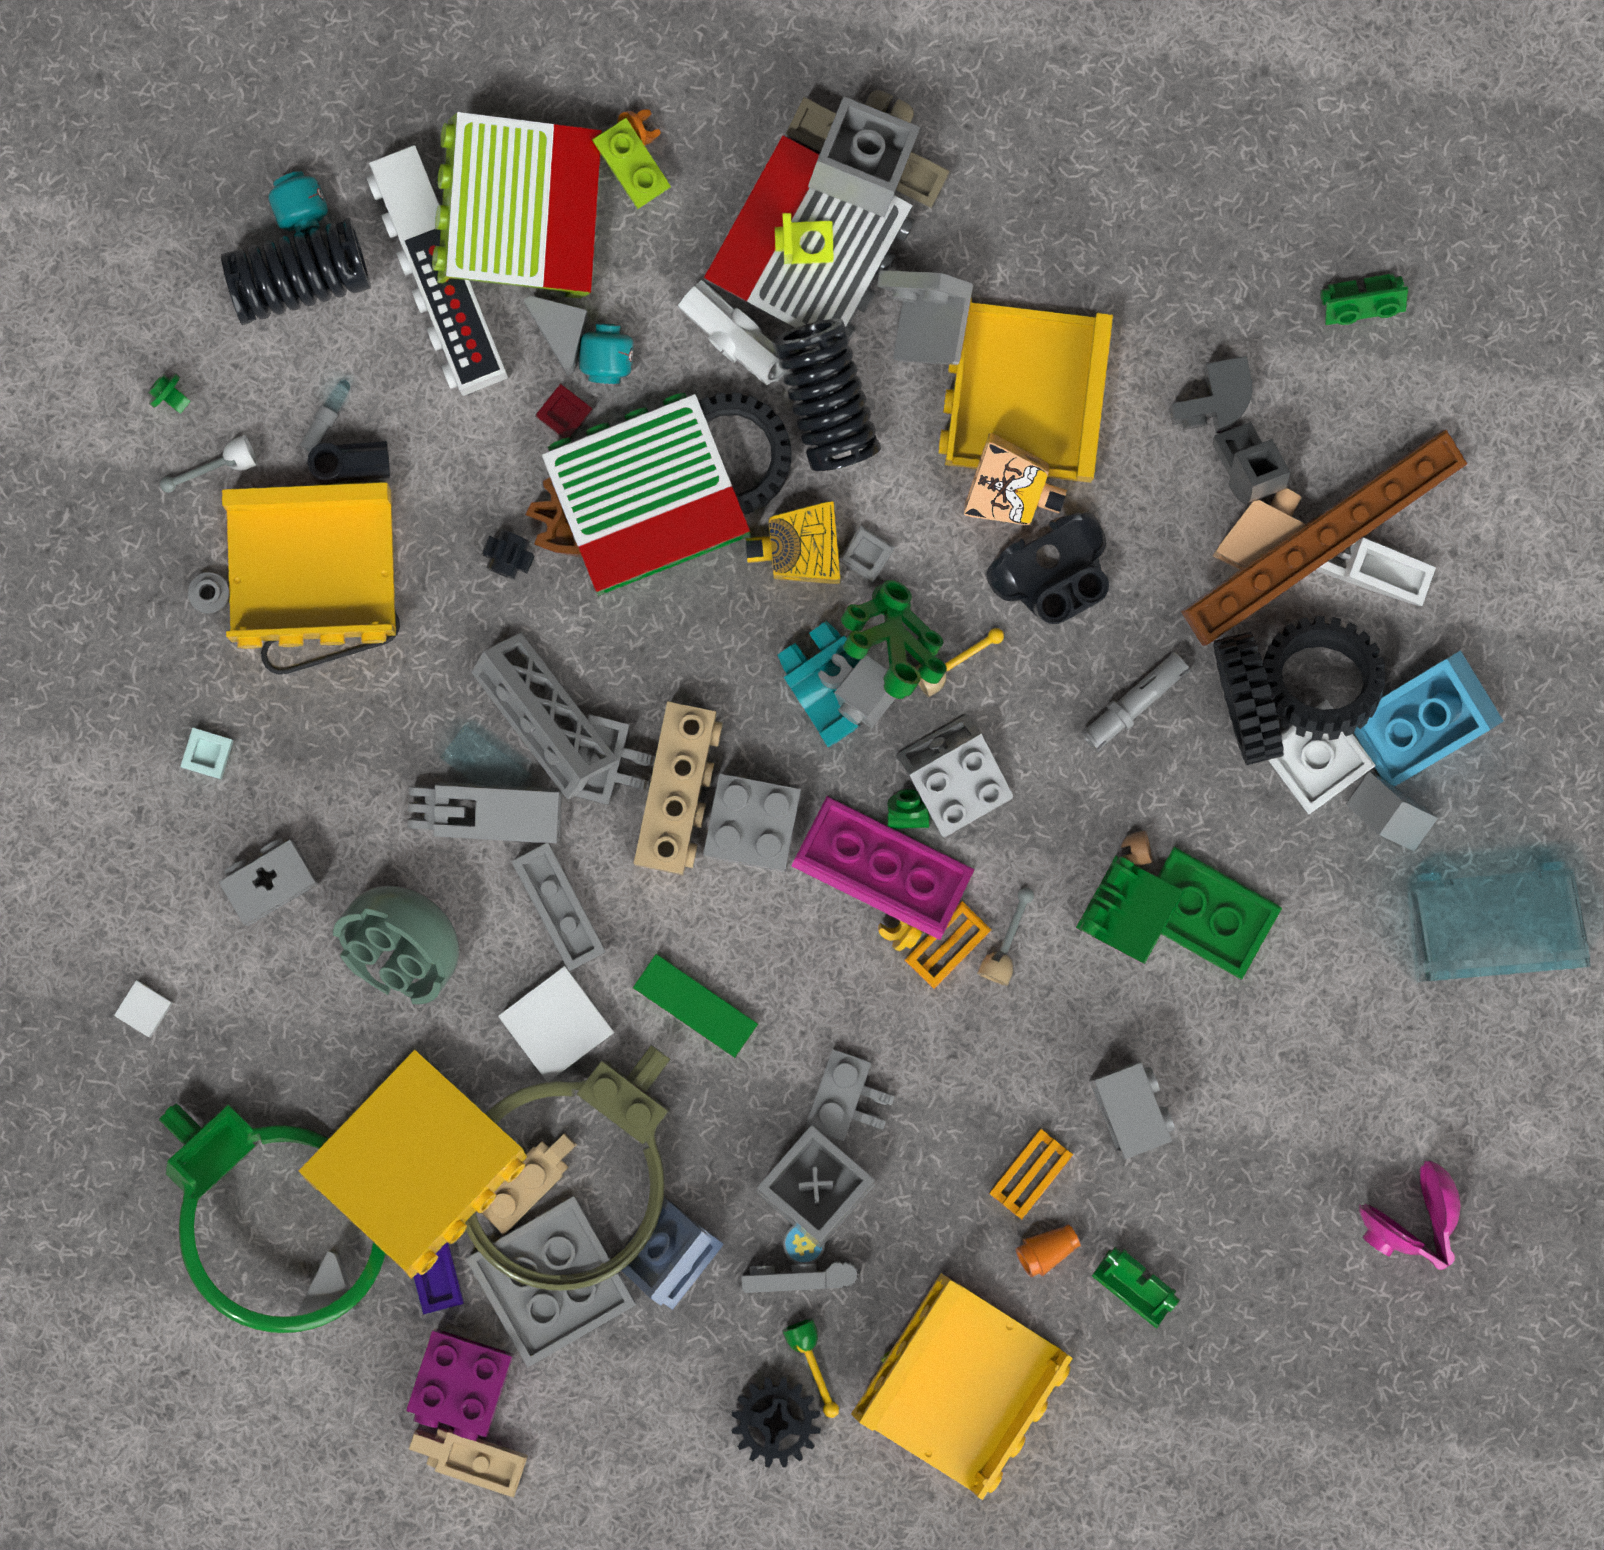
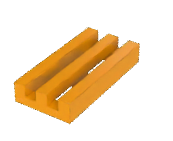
(923, 969)
(1009, 1201)

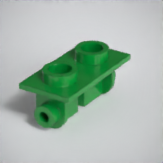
(1383, 298)
(1124, 1278)

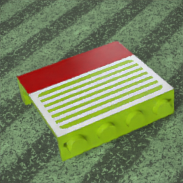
(517, 203)

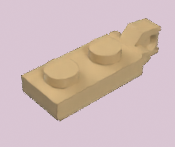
(540, 1174)
(471, 1460)

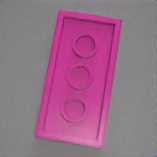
(883, 867)

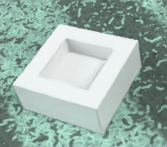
(143, 1008)

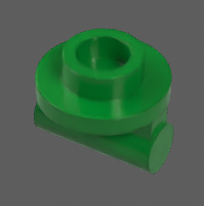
(907, 810)

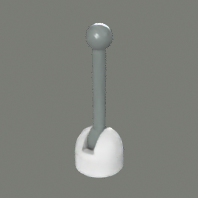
(236, 454)

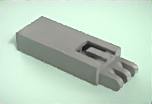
(500, 812)

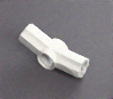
(732, 332)

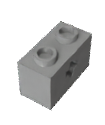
(256, 902)

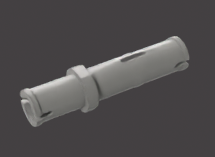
(1123, 712)

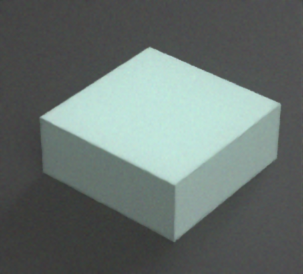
(207, 753)

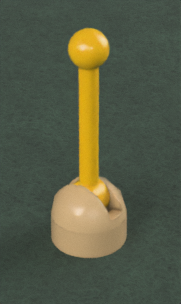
(994, 636)

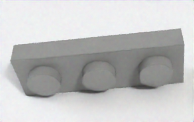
(558, 906)

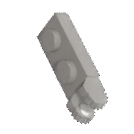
(801, 1278)

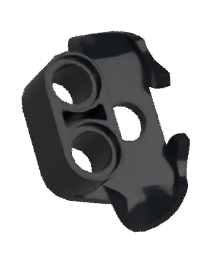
(1019, 577)

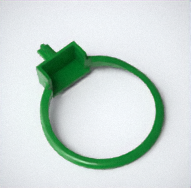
(204, 1161)

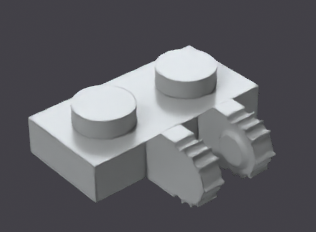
(601, 785)
(839, 1096)

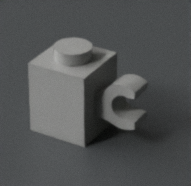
(859, 690)

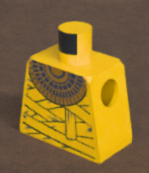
(800, 545)

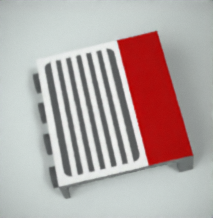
(805, 292)

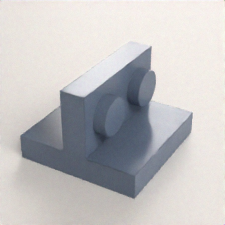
(672, 1256)

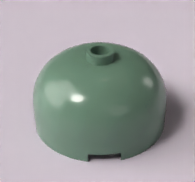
(410, 925)

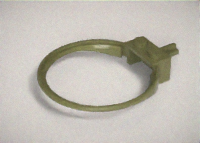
(631, 1108)

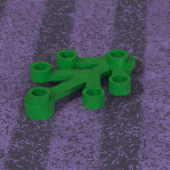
(894, 602)

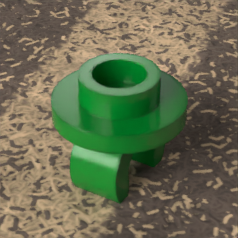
(164, 390)

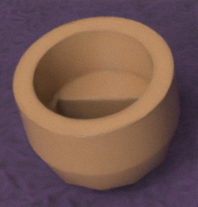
(1140, 848)

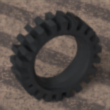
(1248, 698)

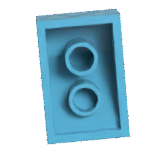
(1427, 720)

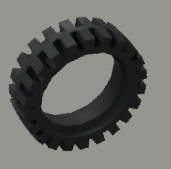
(776, 433)
(1339, 639)

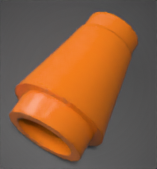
(1046, 1250)

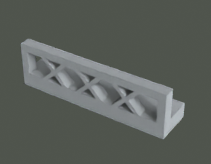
(534, 716)

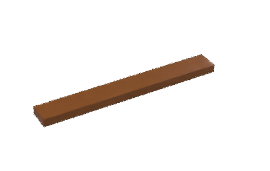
(1323, 537)

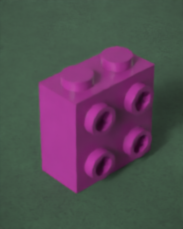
(459, 1384)

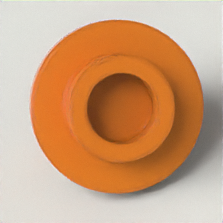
(636, 122)

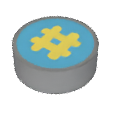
(800, 1248)

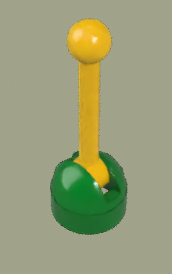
(803, 1338)

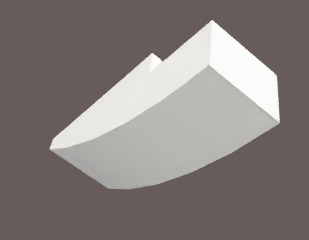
(1381, 571)

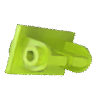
(631, 163)

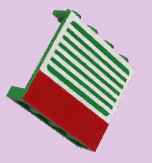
(645, 493)

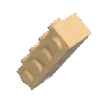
(676, 788)

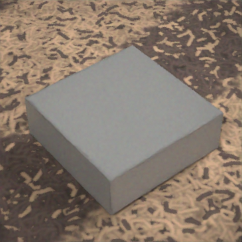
(866, 554)

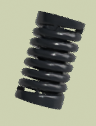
(301, 282)
(818, 398)

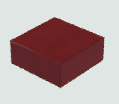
(564, 412)

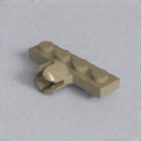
(920, 179)

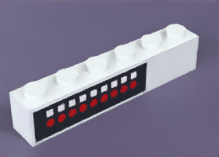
(452, 304)

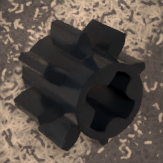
(508, 554)

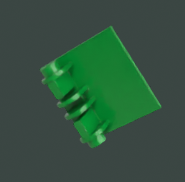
(1130, 909)

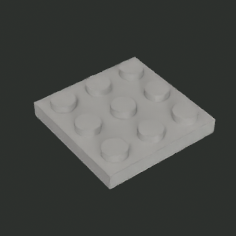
(550, 1319)

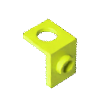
(789, 236)

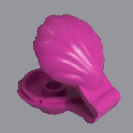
(1443, 1206)

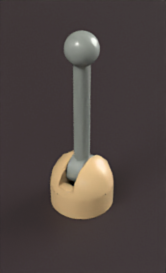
(998, 965)

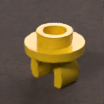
(903, 935)

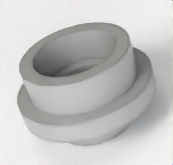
(215, 604)

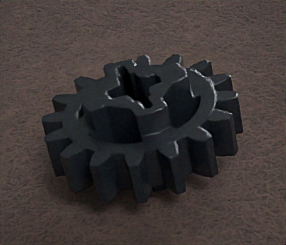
(795, 1425)

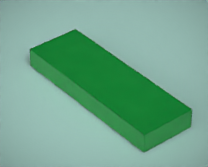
(695, 1006)

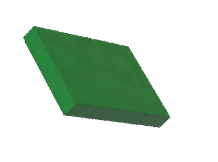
(1216, 914)

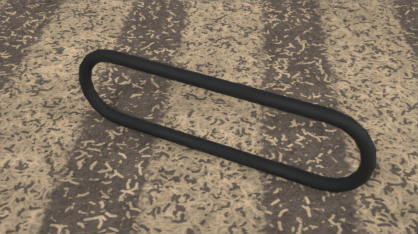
(271, 668)

